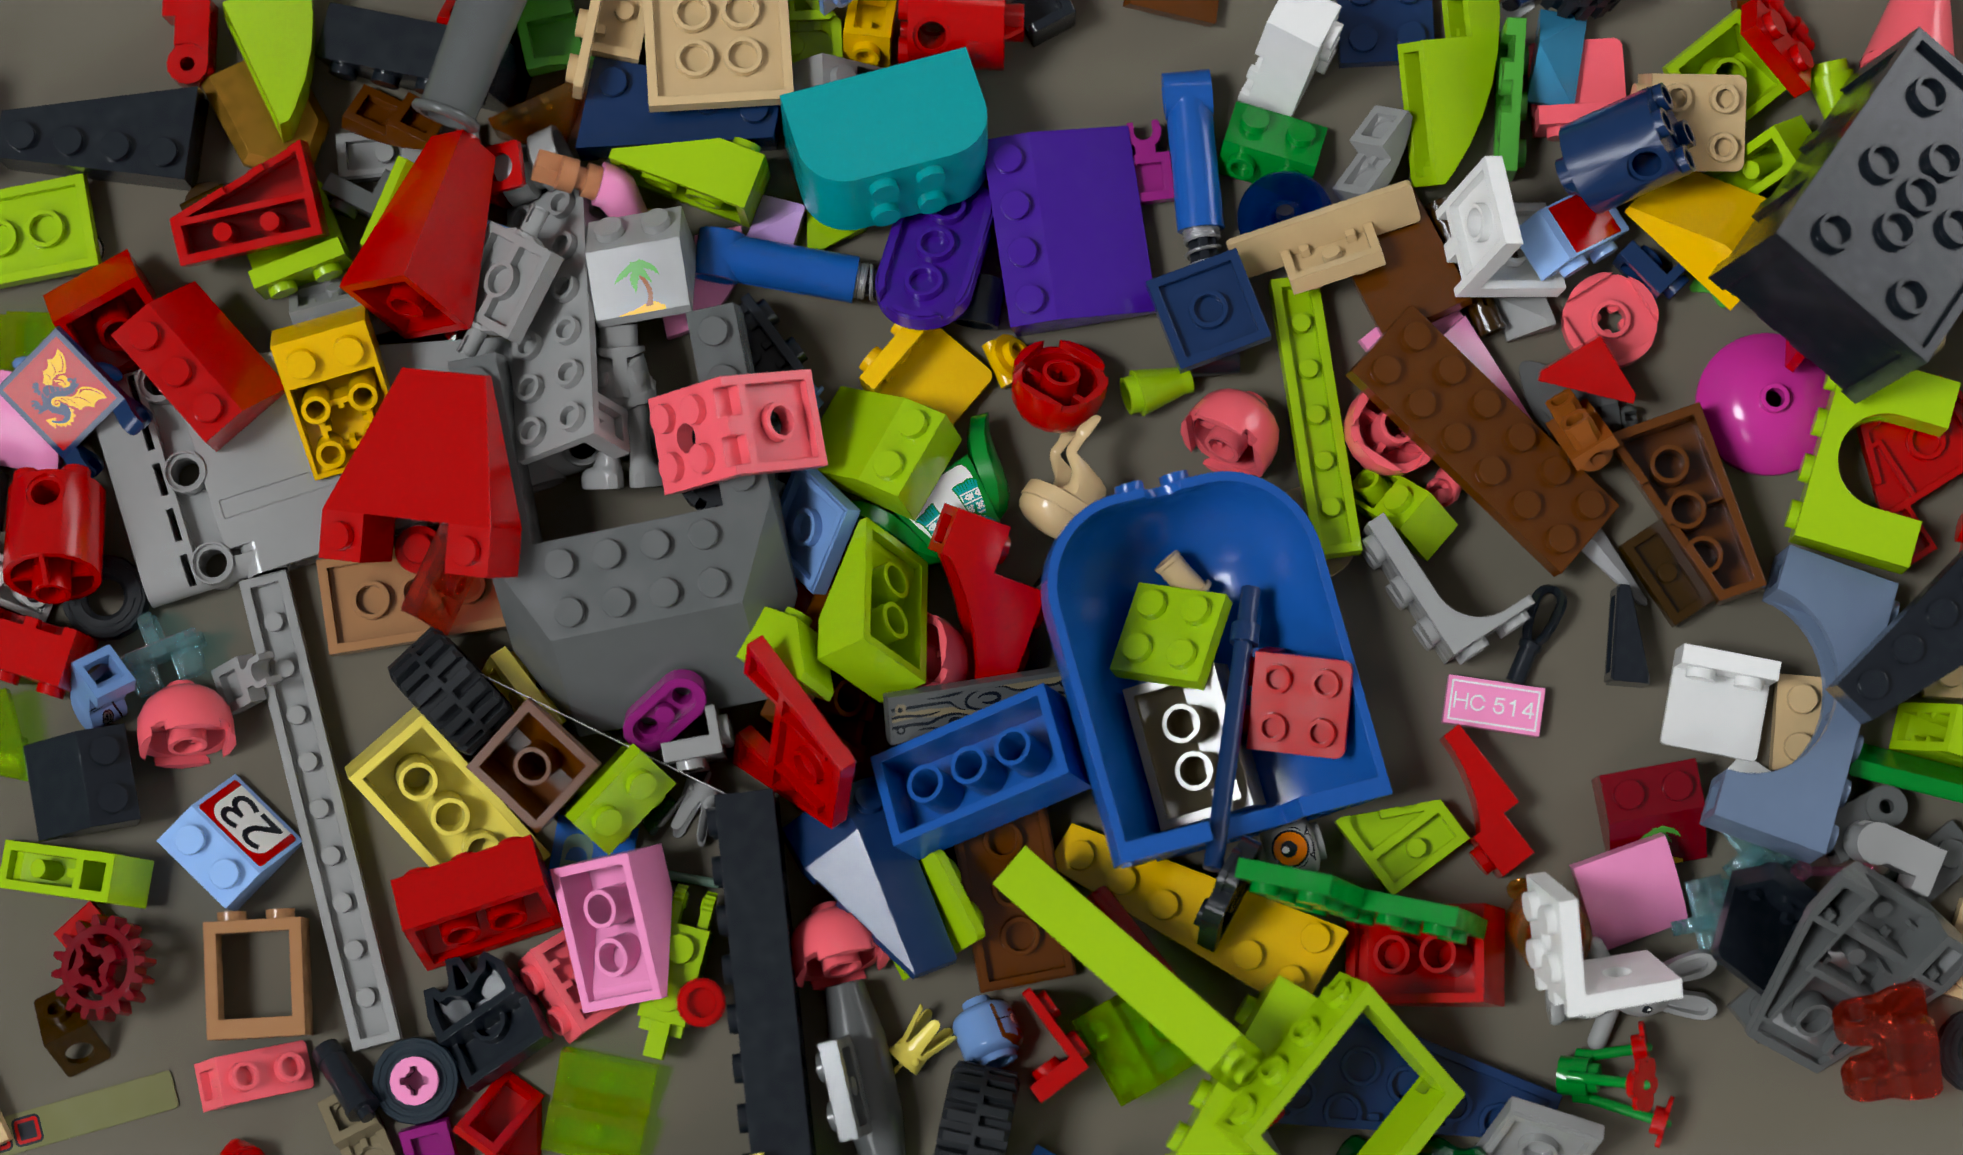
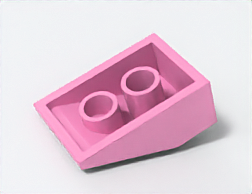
(617, 926)

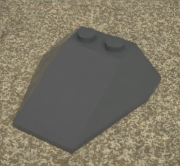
(1848, 945)

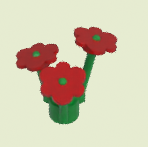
(1580, 1077)

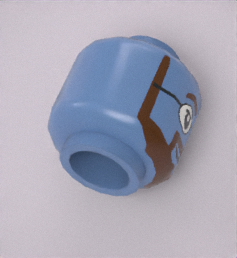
(988, 1032)

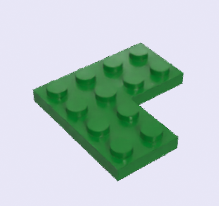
(1327, 894)

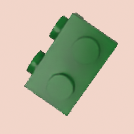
(1268, 143)

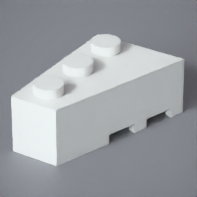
(1293, 46)

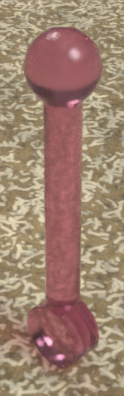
(1803, 870)

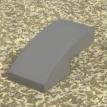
(1379, 147)

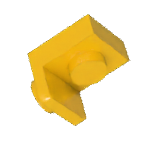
(869, 31)

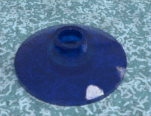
(1267, 193)

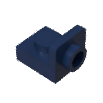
(1646, 267)

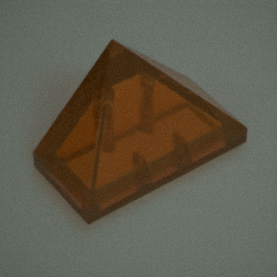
(547, 109)

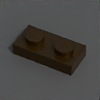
(1666, 573)

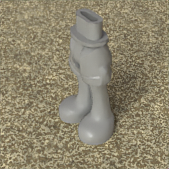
(626, 381)

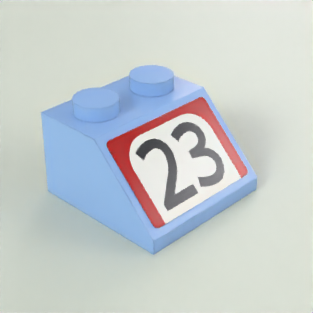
(230, 842)

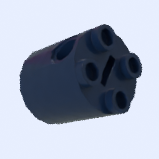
(1625, 150)

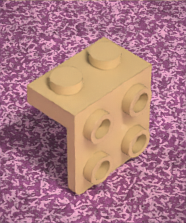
(1715, 112)

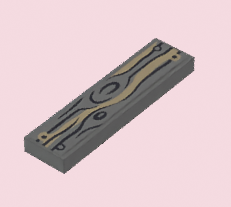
(924, 709)

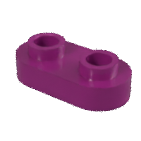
(669, 709)

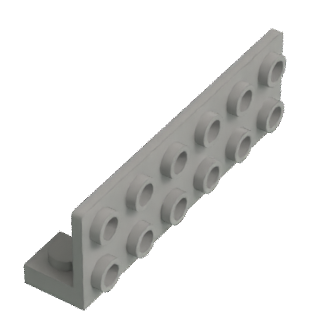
(557, 358)

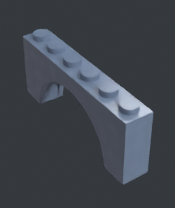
(1798, 804)

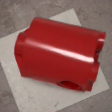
(955, 24)
(54, 533)

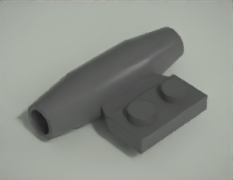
(860, 1073)

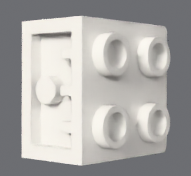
(1717, 701)

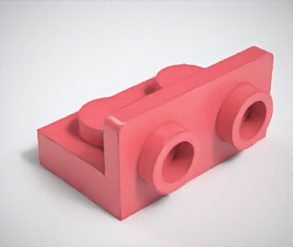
(550, 975)

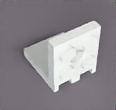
(1488, 233)
(1587, 984)

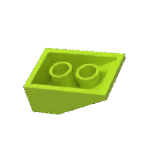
(704, 174)
(886, 448)
(877, 614)

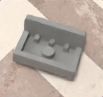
(696, 753)

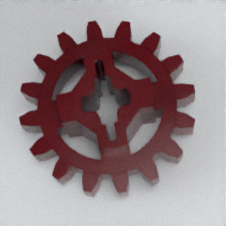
(105, 968)

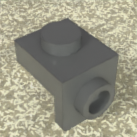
(351, 199)

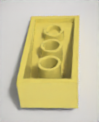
(430, 793)

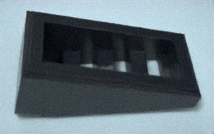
(1624, 650)

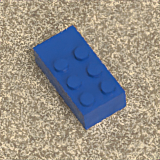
(980, 772)

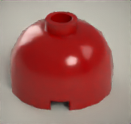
(1058, 385)

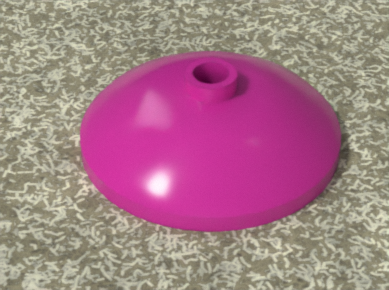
(1742, 423)

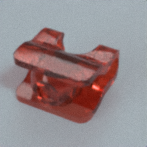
(1903, 1040)

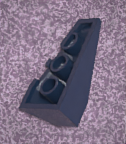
(874, 881)

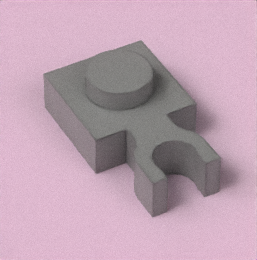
(243, 679)

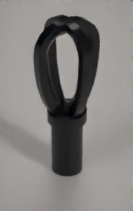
(1531, 647)

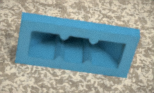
(1556, 59)

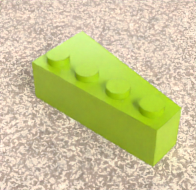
(1264, 1022)

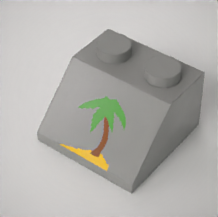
(641, 266)

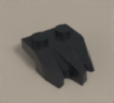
(486, 1019)

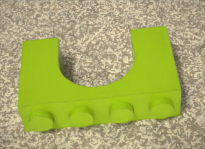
(1827, 512)

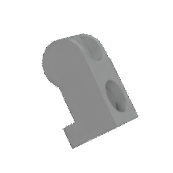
(1897, 850)

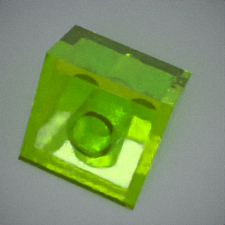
(1129, 1049)

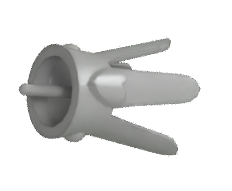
(692, 798)

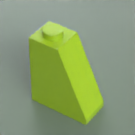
(1929, 731)

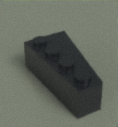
(401, 53)
(1910, 652)

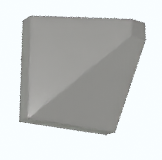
(1525, 316)

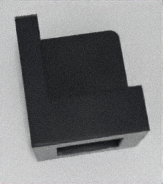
(1046, 18)

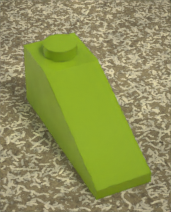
(76, 873)

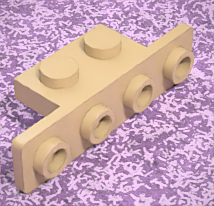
(608, 31)
(1329, 240)

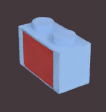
(1567, 234)

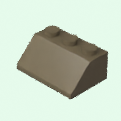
(1180, 746)

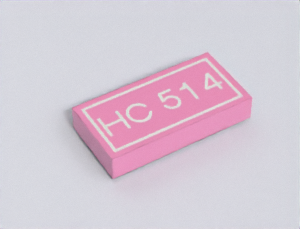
(1493, 706)

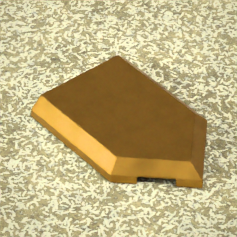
(248, 119)

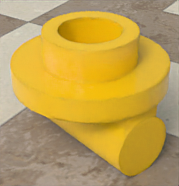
(1001, 356)

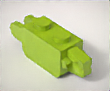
(686, 962)

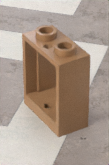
(300, 968)

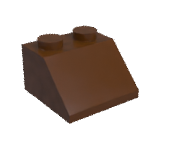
(534, 765)

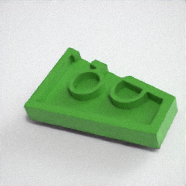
(1509, 98)

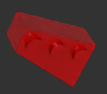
(259, 211)

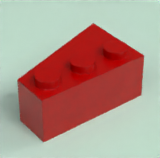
(40, 652)

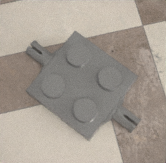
(511, 281)

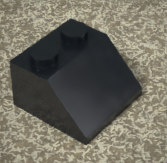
(82, 783)

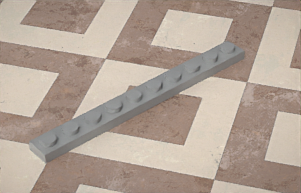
(321, 813)

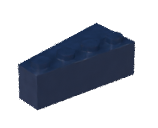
(619, 116)

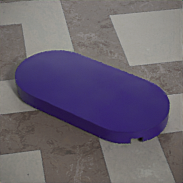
(934, 263)

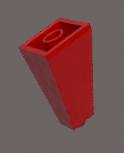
(429, 243)

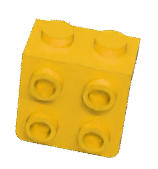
(927, 370)

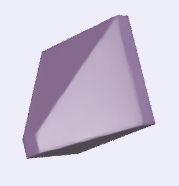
(778, 220)

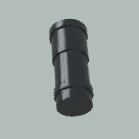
(345, 1081)

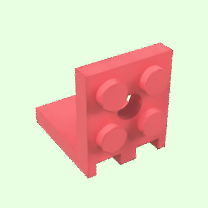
(736, 429)

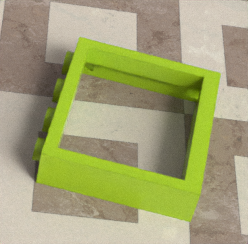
(1308, 1043)

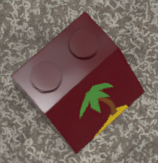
(1650, 802)

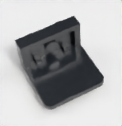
(1758, 921)

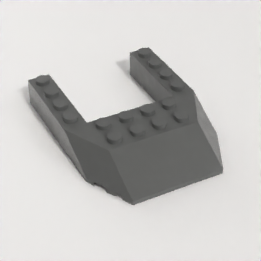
(632, 602)

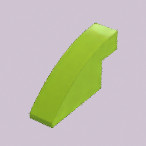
(279, 51)
(1448, 87)

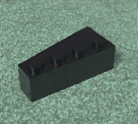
(117, 139)

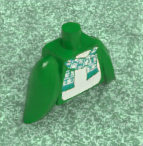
(969, 484)

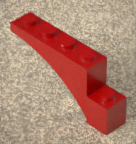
(991, 608)

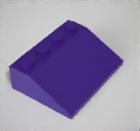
(1068, 228)

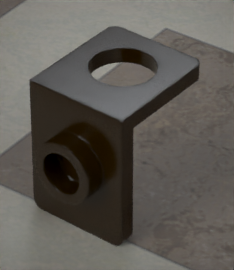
(65, 1028)

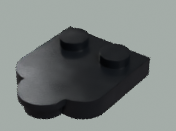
(1226, 897)

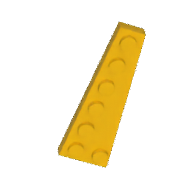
(1259, 942)

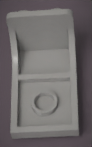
(1437, 624)

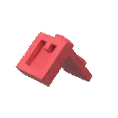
(253, 1075)

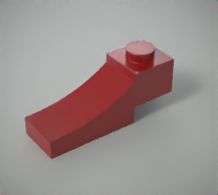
(1496, 840)

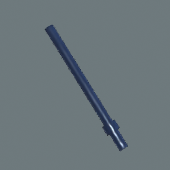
(1243, 637)

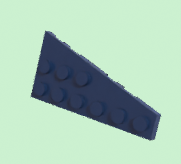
(1368, 1078)

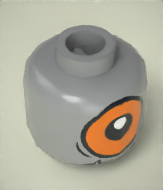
(1294, 846)

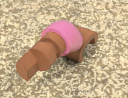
(606, 185)

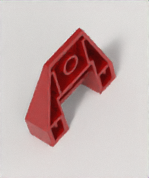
(435, 459)

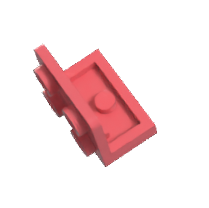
(1599, 84)

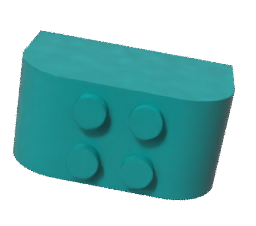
(888, 141)

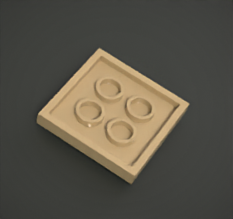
(716, 53)

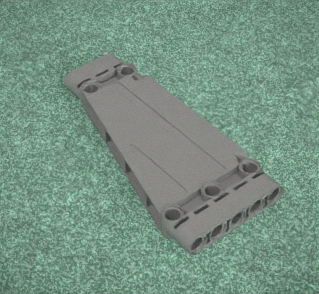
(254, 493)

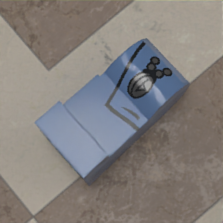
(100, 695)

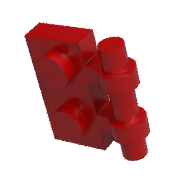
(1780, 42)

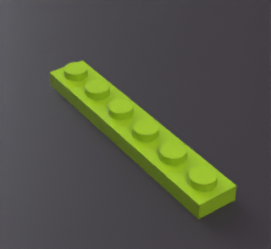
(1315, 418)

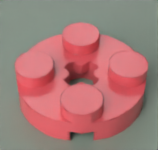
(1615, 294)

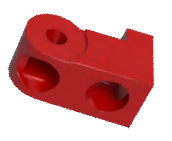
(194, 40)

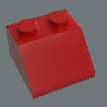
(100, 303)

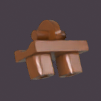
(1580, 431)

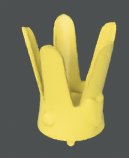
(920, 1041)

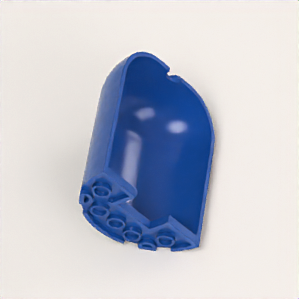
(1234, 535)

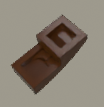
(389, 119)

